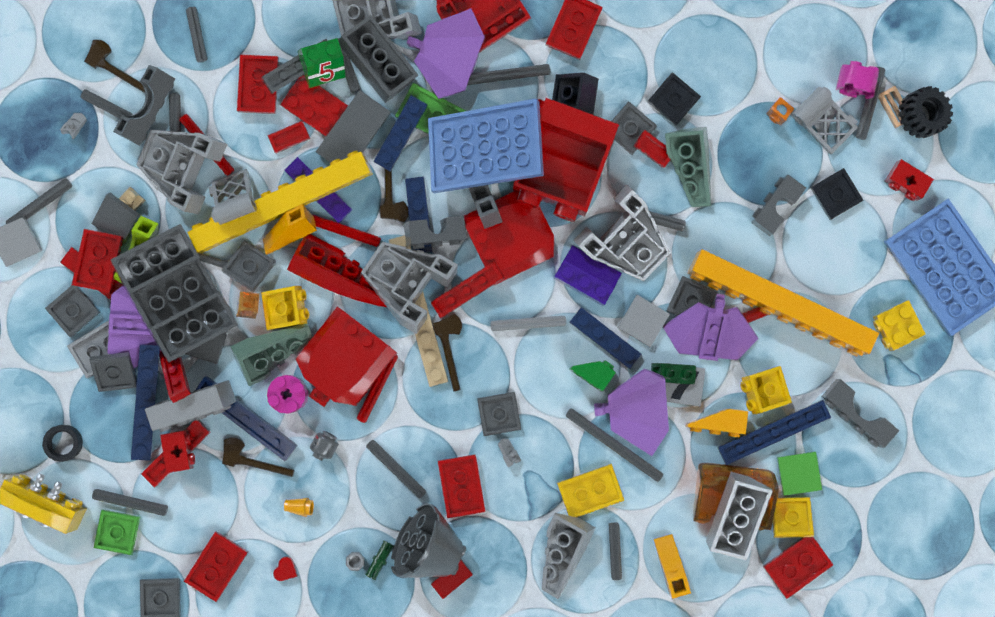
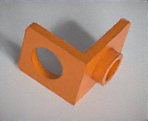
(775, 116)

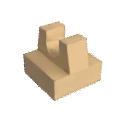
(132, 198)

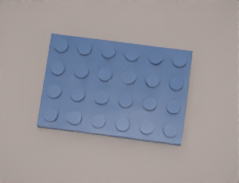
(485, 146)
(946, 266)

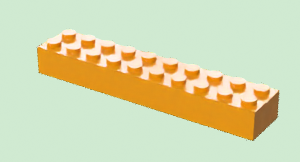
(782, 303)

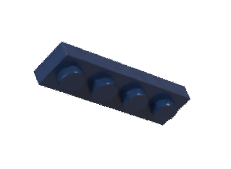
(400, 133)
(417, 203)
(605, 338)

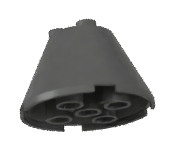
(426, 546)

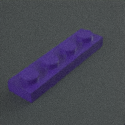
(331, 203)

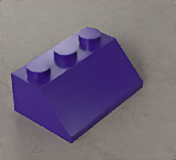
(587, 276)

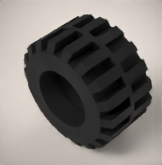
(938, 109)

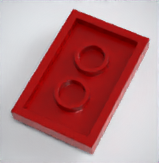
(574, 27)
(252, 91)
(314, 106)
(93, 262)
(461, 486)
(216, 566)
(798, 566)

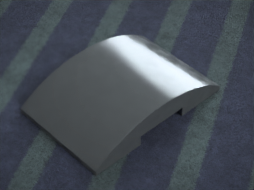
(173, 293)

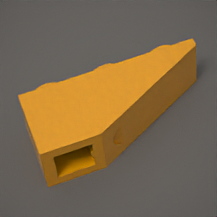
(291, 227)
(725, 420)
(672, 566)

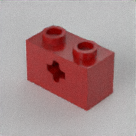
(918, 180)
(170, 443)

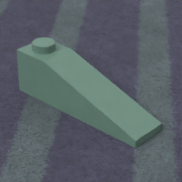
(690, 158)
(264, 352)

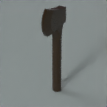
(96, 58)
(389, 210)
(443, 328)
(232, 457)

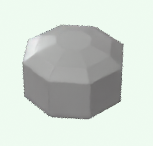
(355, 561)

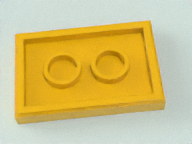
(590, 491)

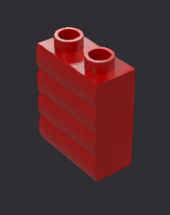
(573, 160)

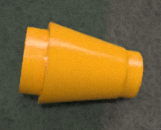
(299, 506)

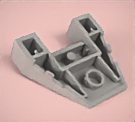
(383, 11)
(174, 163)
(631, 242)
(402, 275)

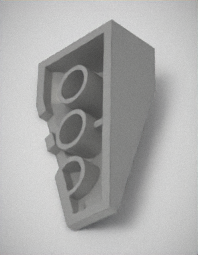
(565, 546)

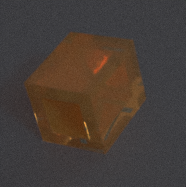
(247, 305)

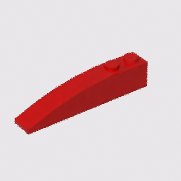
(331, 270)

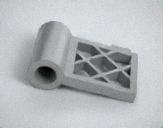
(817, 106)
(235, 205)

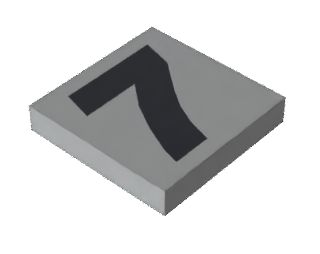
(687, 393)

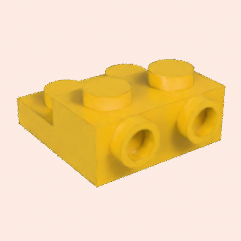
(285, 307)
(898, 326)
(765, 390)

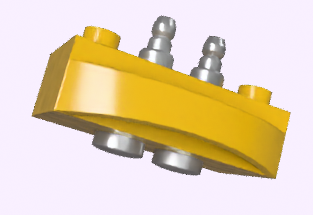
(37, 503)

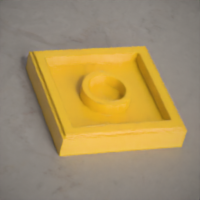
(793, 518)

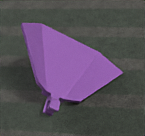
(449, 52)
(126, 327)
(711, 332)
(638, 410)

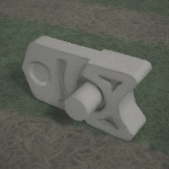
(74, 125)
(509, 453)

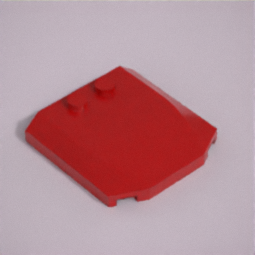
(494, 16)
(516, 242)
(344, 359)

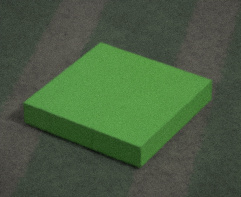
(799, 473)
(116, 532)

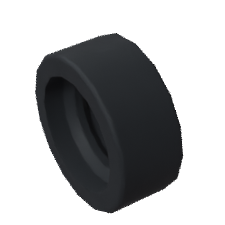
(47, 443)

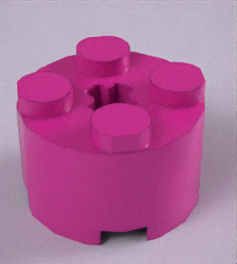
(857, 80)
(276, 394)

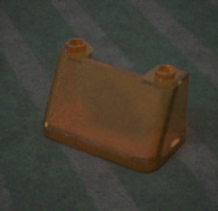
(711, 485)

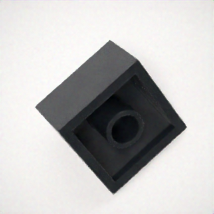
(576, 91)

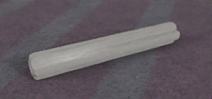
(527, 323)

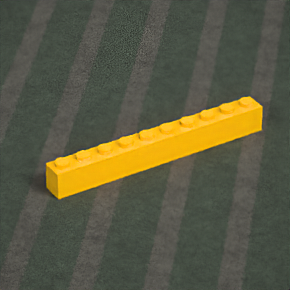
(288, 196)

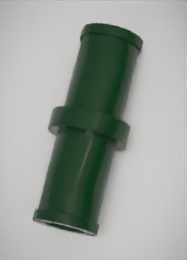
(379, 560)

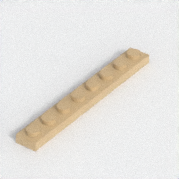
(426, 338)

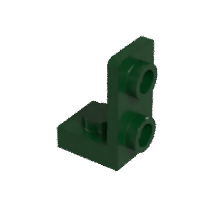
(675, 372)

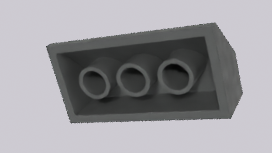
(377, 58)

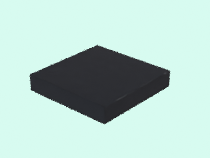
(674, 98)
(836, 194)

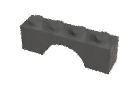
(156, 87)
(841, 398)

